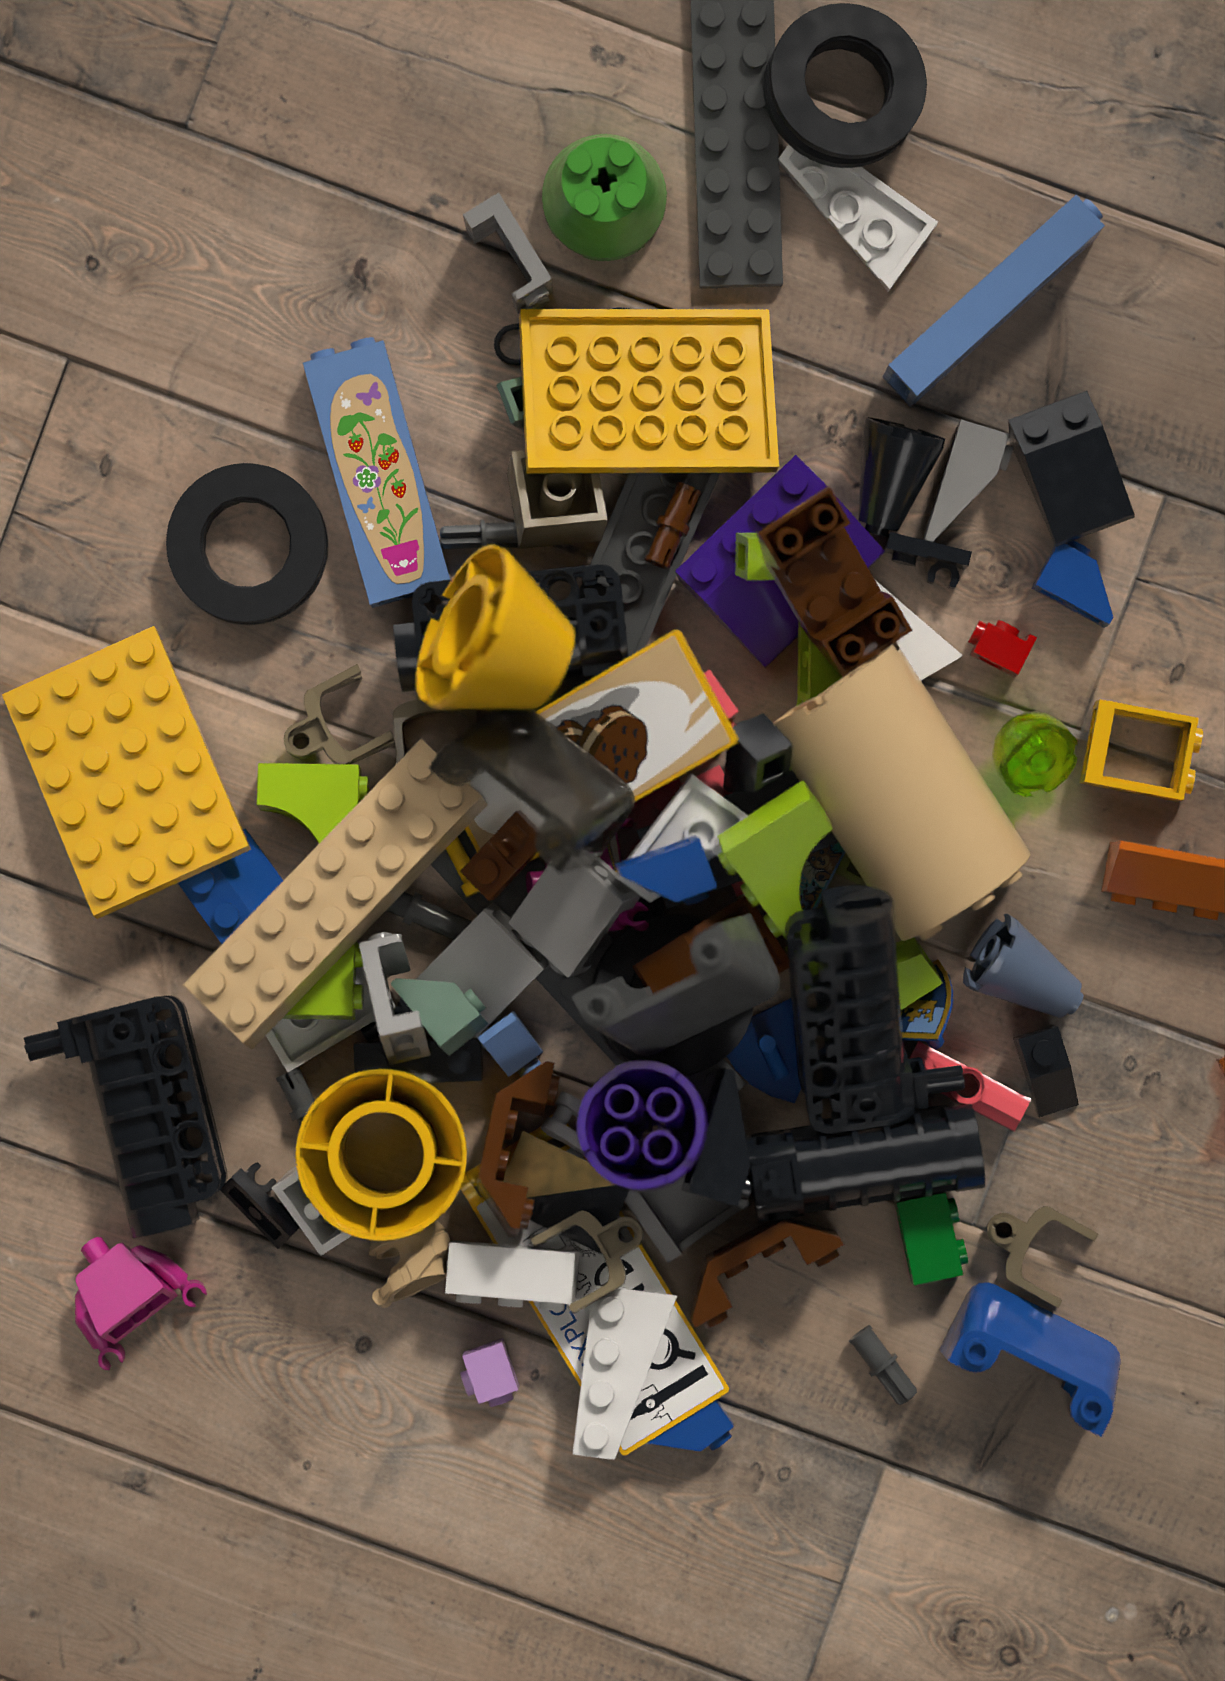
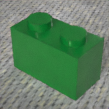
(930, 1237)

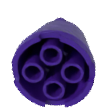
(626, 1107)

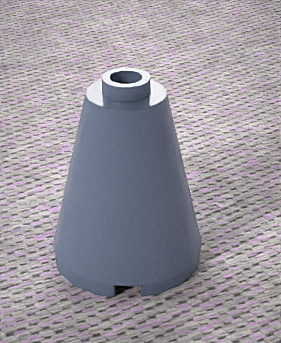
(1021, 970)

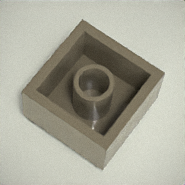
(555, 506)

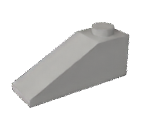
(970, 467)

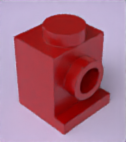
(1001, 646)

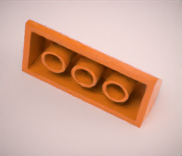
(1165, 878)

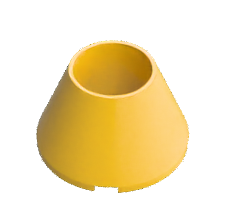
(495, 640)
(335, 1188)

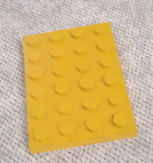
(648, 391)
(125, 772)

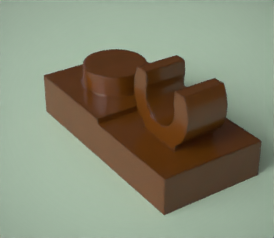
(502, 856)

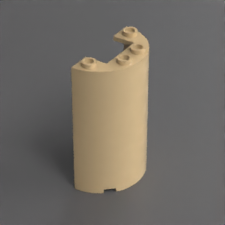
(903, 794)

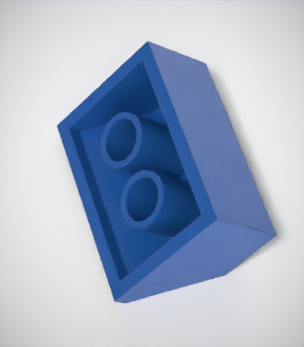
(232, 889)

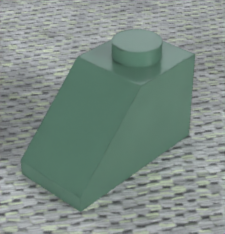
(444, 1010)

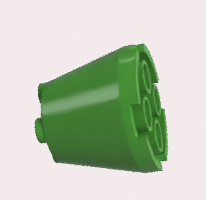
(599, 222)

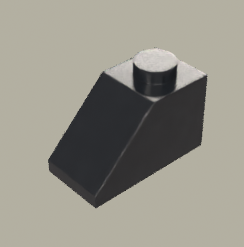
(1047, 1070)

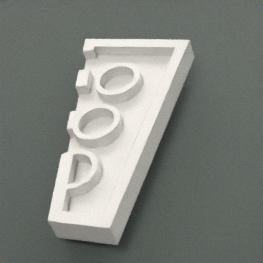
(618, 1356)

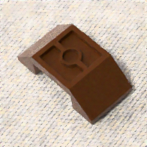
(830, 583)
(674, 961)
(527, 1095)
(711, 1299)

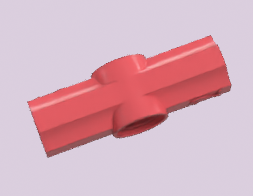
(992, 1098)

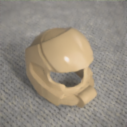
(419, 1264)

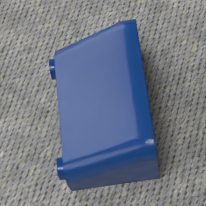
(1002, 1320)

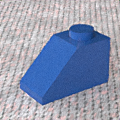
(1075, 582)
(673, 871)
(702, 1429)

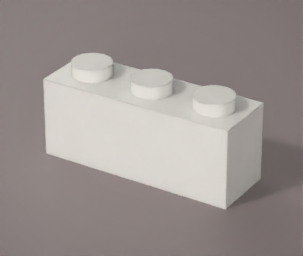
(512, 1274)

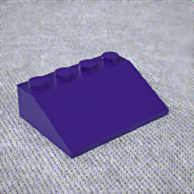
(756, 608)

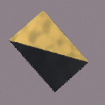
(562, 1187)

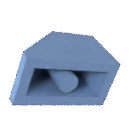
(512, 1045)

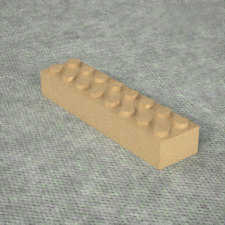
(334, 896)

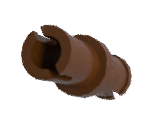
(673, 525)

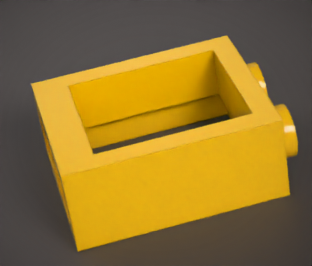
(1098, 740)

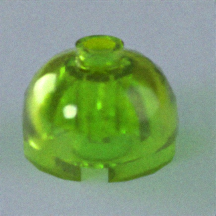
(1034, 753)

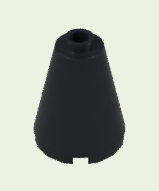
(893, 472)

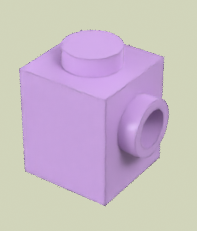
(489, 1373)

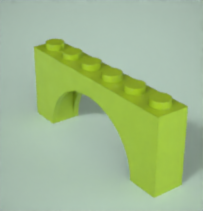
(319, 800)
(770, 856)

